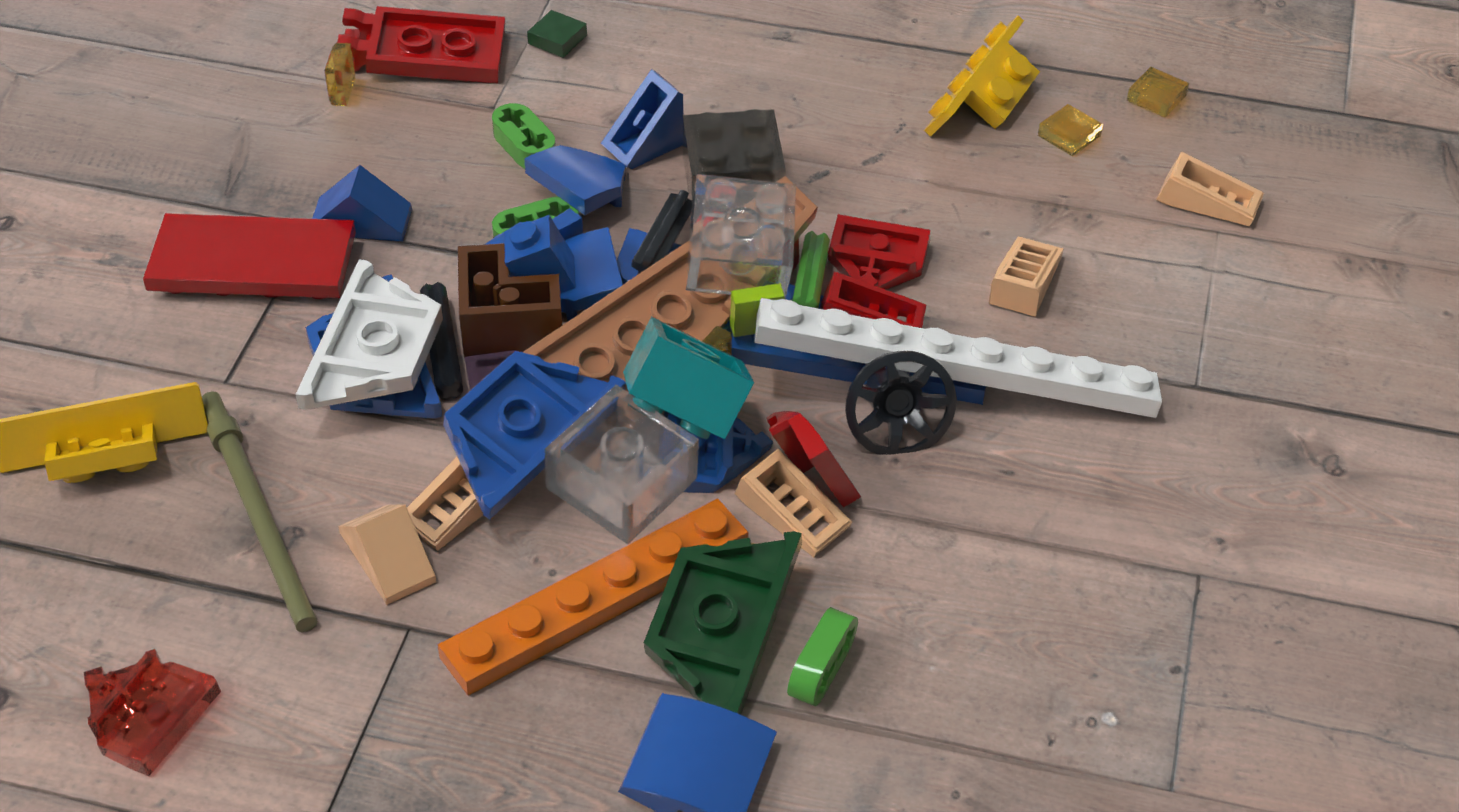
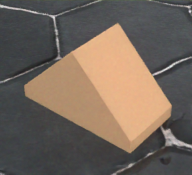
(389, 551)

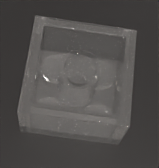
(740, 234)
(621, 464)

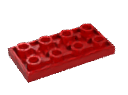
(250, 256)

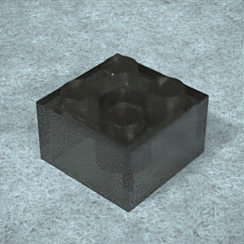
(732, 146)

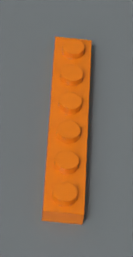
(581, 600)

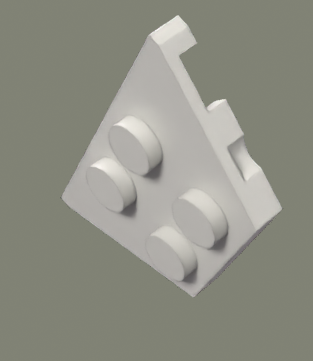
(371, 342)

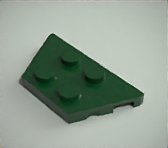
(721, 615)

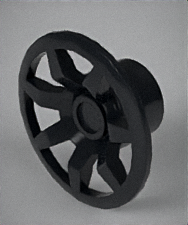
(898, 401)

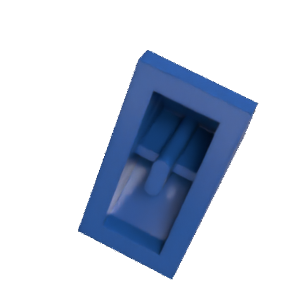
(648, 123)
(372, 204)

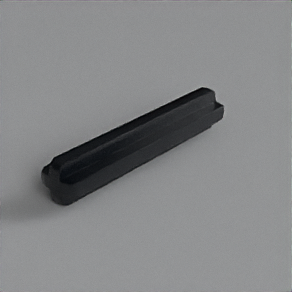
(663, 231)
(443, 350)

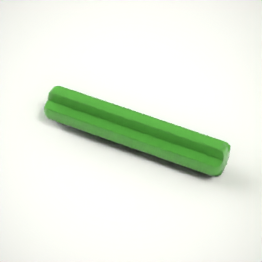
(811, 269)

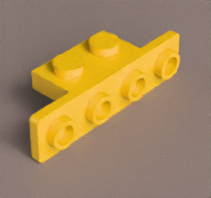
(992, 84)
(101, 433)

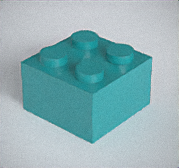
(687, 379)

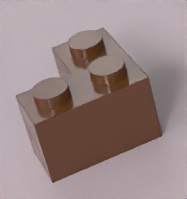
(499, 309)

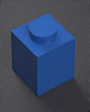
(539, 250)

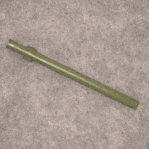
(227, 439)

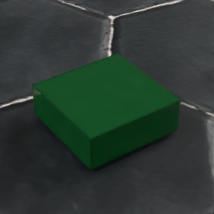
(557, 33)

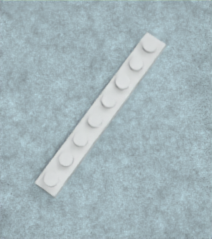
(965, 358)

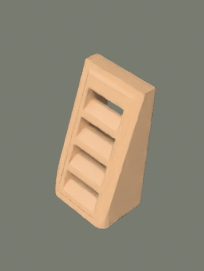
(1209, 191)
(1025, 276)
(791, 481)
(438, 491)

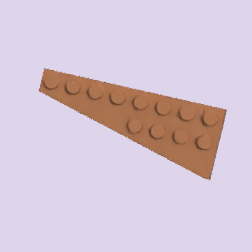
(609, 330)

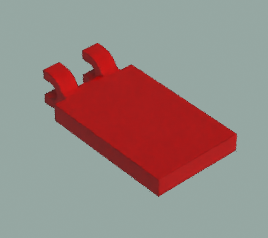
(425, 43)

